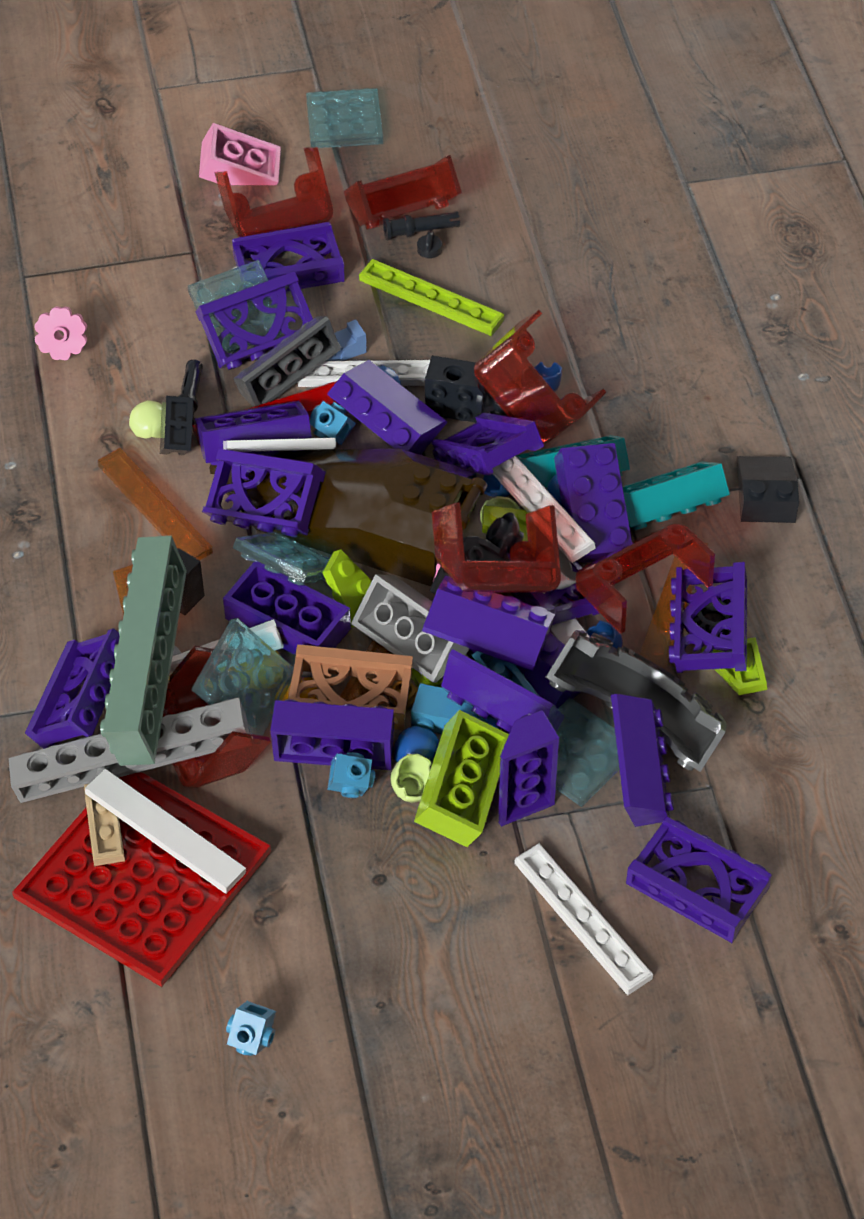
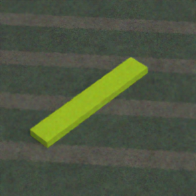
(431, 297)

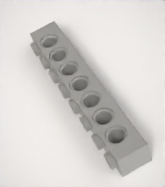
(81, 761)

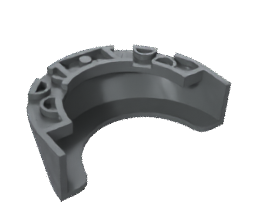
(602, 670)

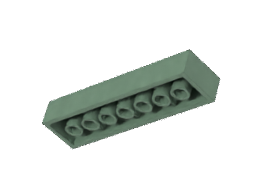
(144, 651)

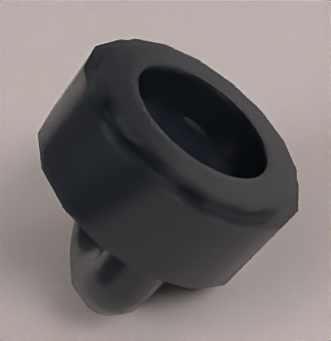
(429, 245)

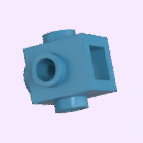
(331, 422)
(350, 775)
(251, 1028)

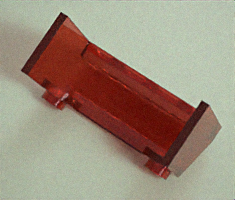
(403, 193)
(308, 208)
(522, 390)
(532, 563)
(597, 579)
(235, 752)

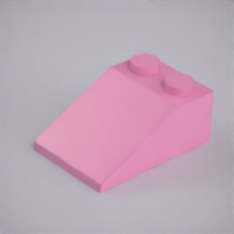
(242, 156)

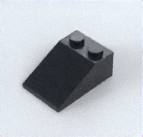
(767, 489)

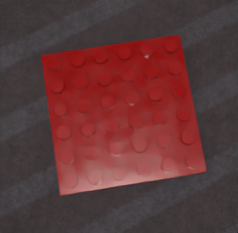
(149, 905)

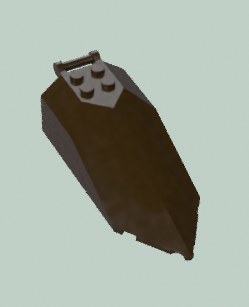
(376, 506)

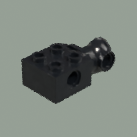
(456, 391)
(499, 539)

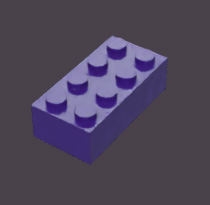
(594, 496)
(298, 611)

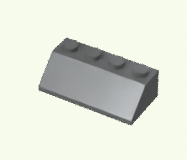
(395, 618)

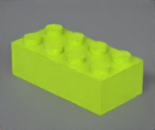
(462, 779)

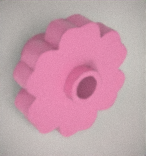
(52, 341)

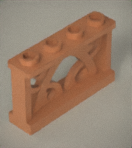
(380, 667)

